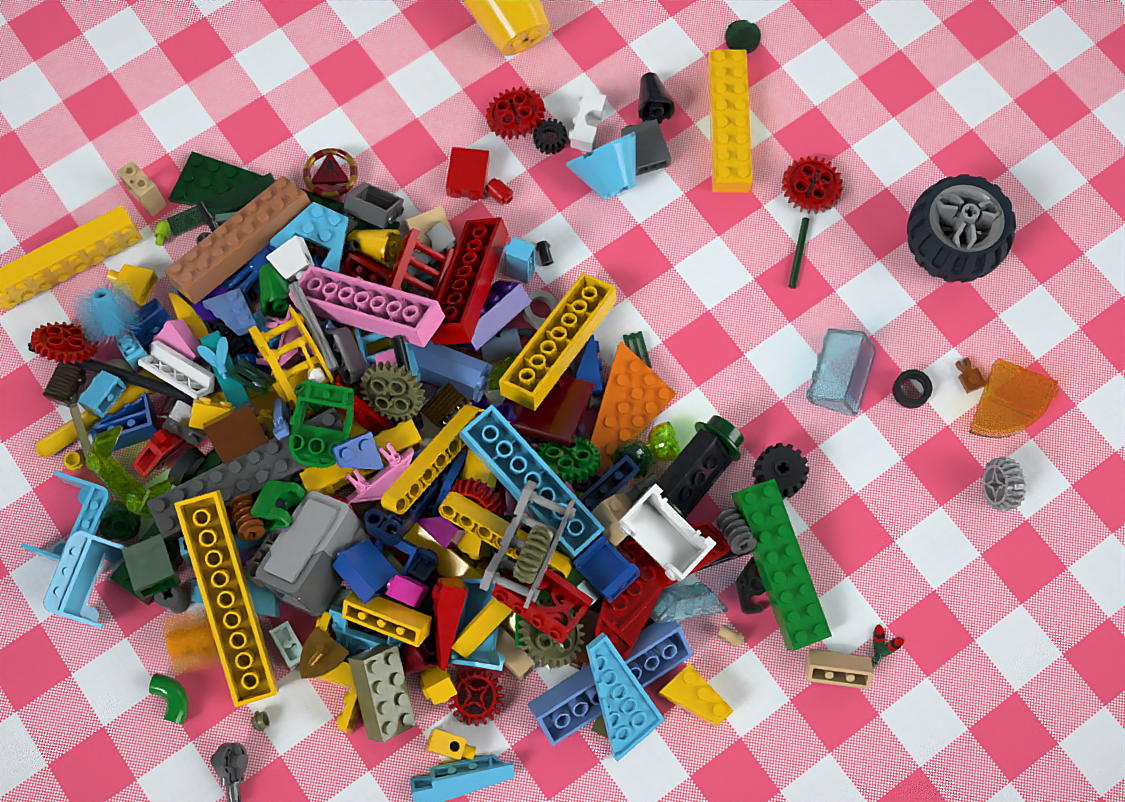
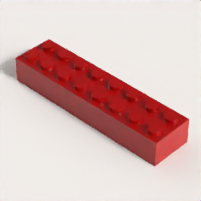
(469, 279)

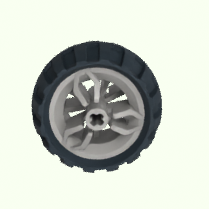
(965, 207)

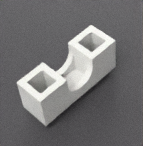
(591, 107)

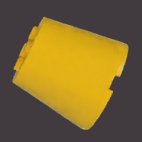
(511, 23)

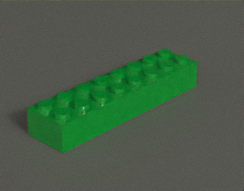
(782, 566)

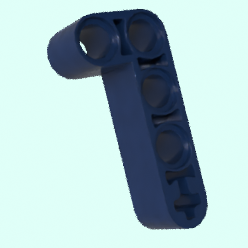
(394, 522)

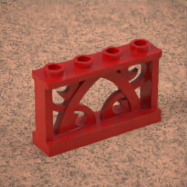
(544, 617)

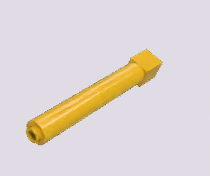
(67, 432)

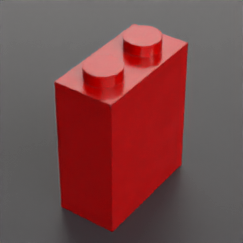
(467, 173)

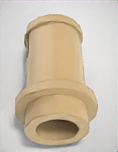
(731, 636)

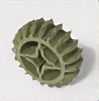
(533, 554)

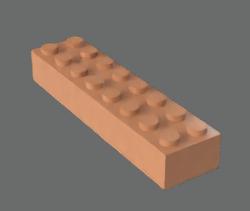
(237, 240)

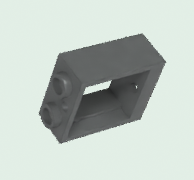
(373, 205)

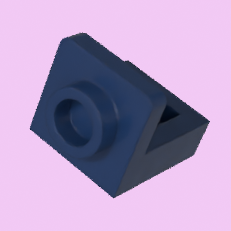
(424, 565)

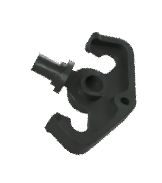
(747, 585)

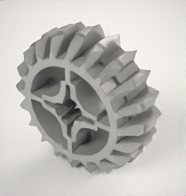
(1003, 484)

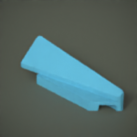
(460, 778)

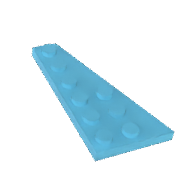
(623, 701)

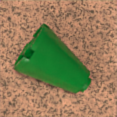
(274, 292)

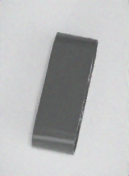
(347, 355)

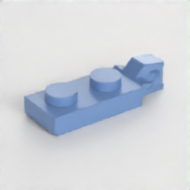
(282, 418)

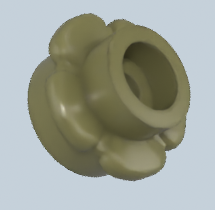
(260, 721)

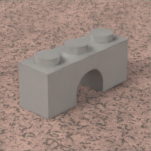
(440, 239)

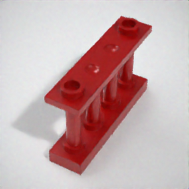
(406, 258)

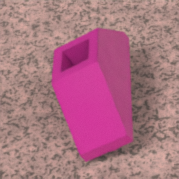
(407, 590)

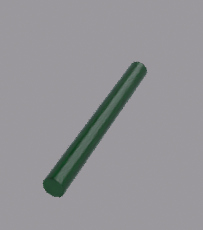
(798, 253)

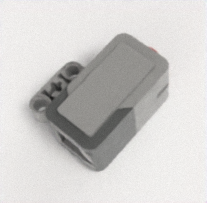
(300, 558)

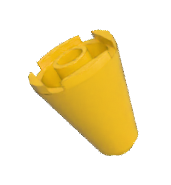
(378, 244)

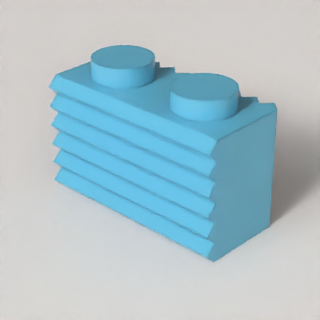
(101, 394)

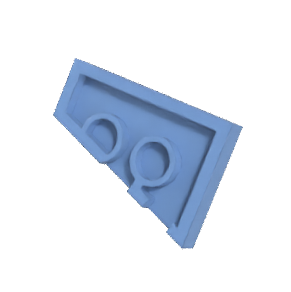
(232, 310)

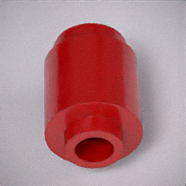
(499, 191)

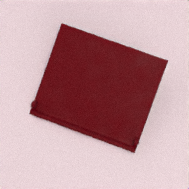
(557, 414)

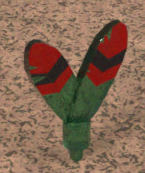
(880, 649)

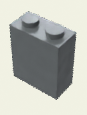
(650, 146)

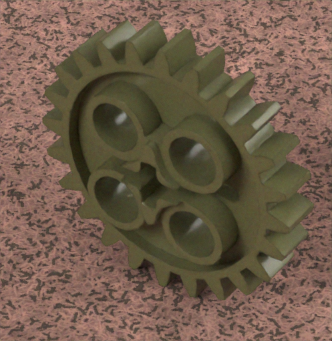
(392, 391)
(552, 652)

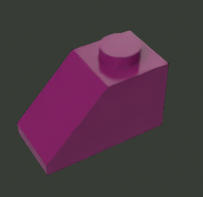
(443, 531)

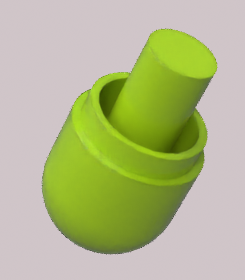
(162, 232)

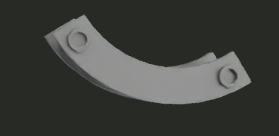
(510, 539)

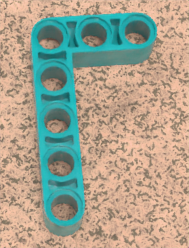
(233, 390)

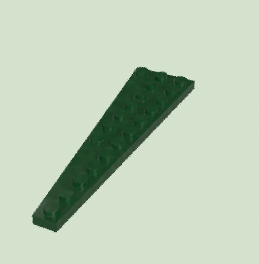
(208, 178)

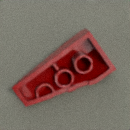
(448, 604)

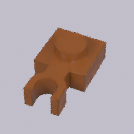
(970, 379)

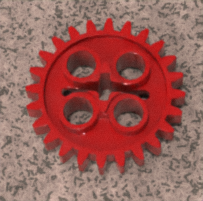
(529, 109)
(829, 191)
(63, 342)

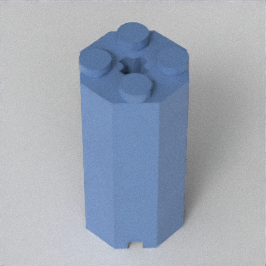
(444, 364)

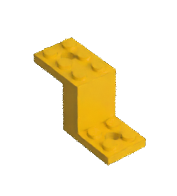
(341, 677)

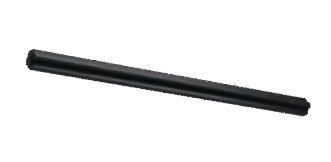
(132, 378)

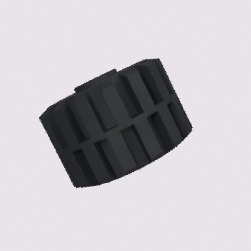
(793, 464)

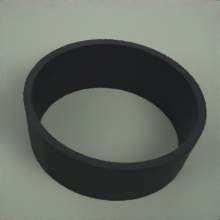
(186, 465)

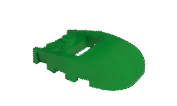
(313, 444)

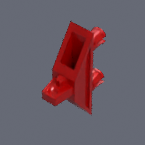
(157, 452)

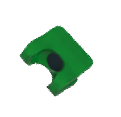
(274, 502)

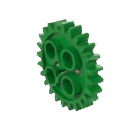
(571, 462)

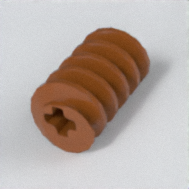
(248, 526)

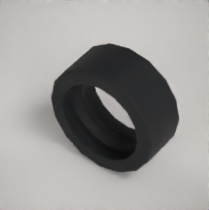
(917, 375)

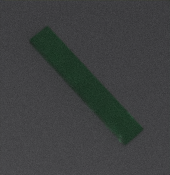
(224, 203)

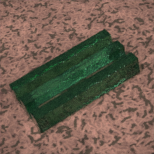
(632, 336)
(256, 371)

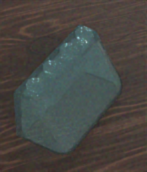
(842, 371)

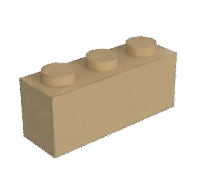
(839, 669)

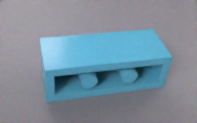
(520, 260)

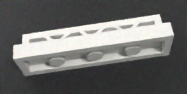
(180, 368)

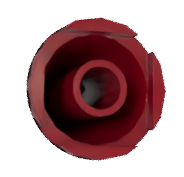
(419, 658)

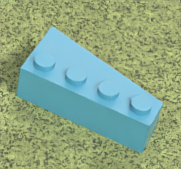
(264, 599)

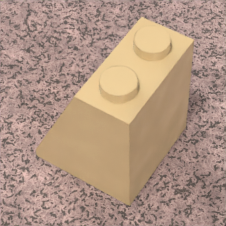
(426, 221)

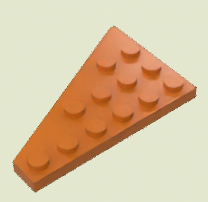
(629, 403)

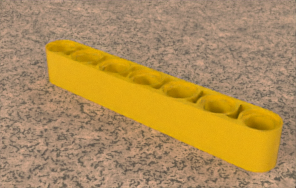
(429, 462)
(492, 528)

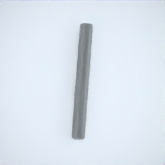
(313, 326)

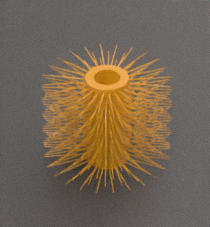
(190, 641)

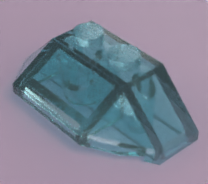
(686, 602)

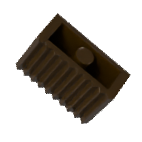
(65, 384)
(443, 405)

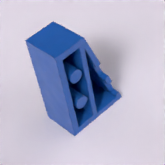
(137, 420)

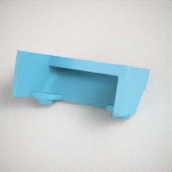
(94, 501)

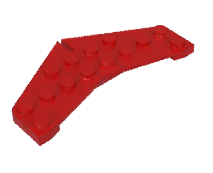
(629, 611)

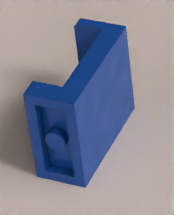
(605, 569)

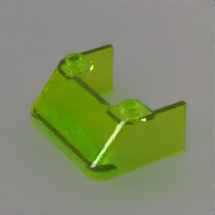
(117, 478)

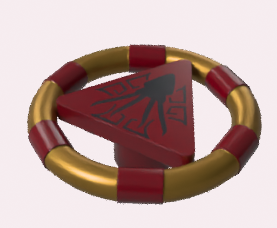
(330, 173)

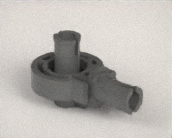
(231, 768)

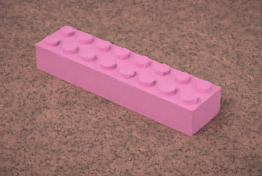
(370, 306)

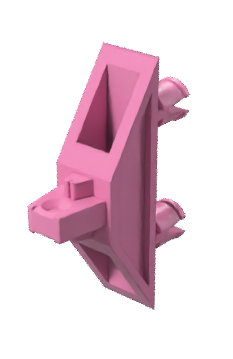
(289, 359)
(377, 485)

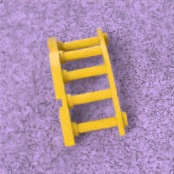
(272, 355)

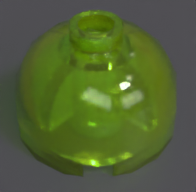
(663, 443)

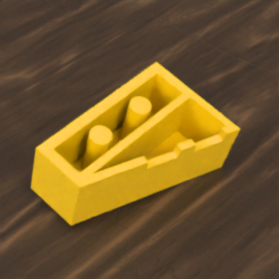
(696, 696)

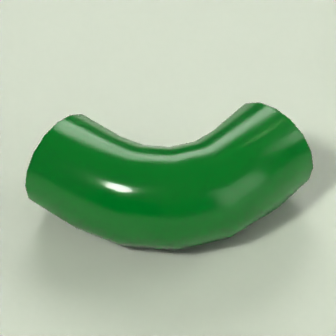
(173, 694)

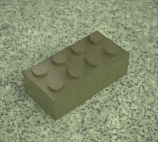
(382, 692)

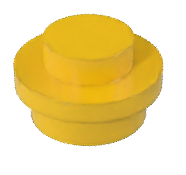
(74, 460)

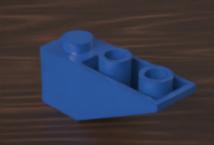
(591, 366)

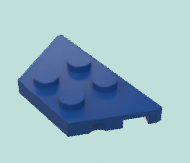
(448, 480)

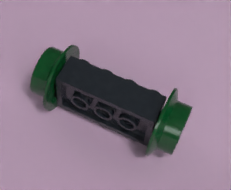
(700, 464)

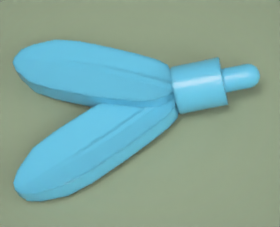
(217, 360)

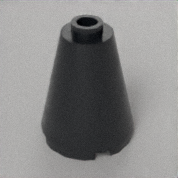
(654, 99)

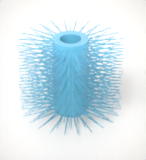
(107, 312)

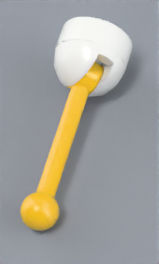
(314, 373)

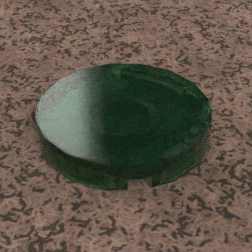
(742, 36)

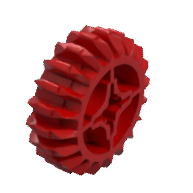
(479, 493)
(483, 691)

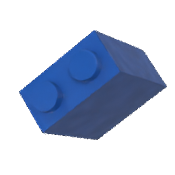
(364, 569)

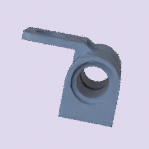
(501, 345)

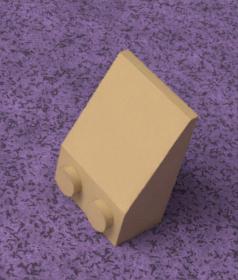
(609, 514)

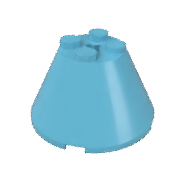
(609, 167)

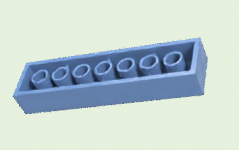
(576, 699)

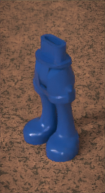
(252, 265)

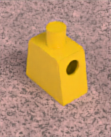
(139, 281)
(440, 742)

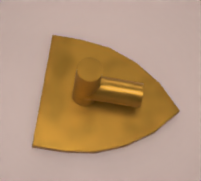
(320, 655)

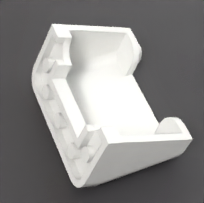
(665, 534)

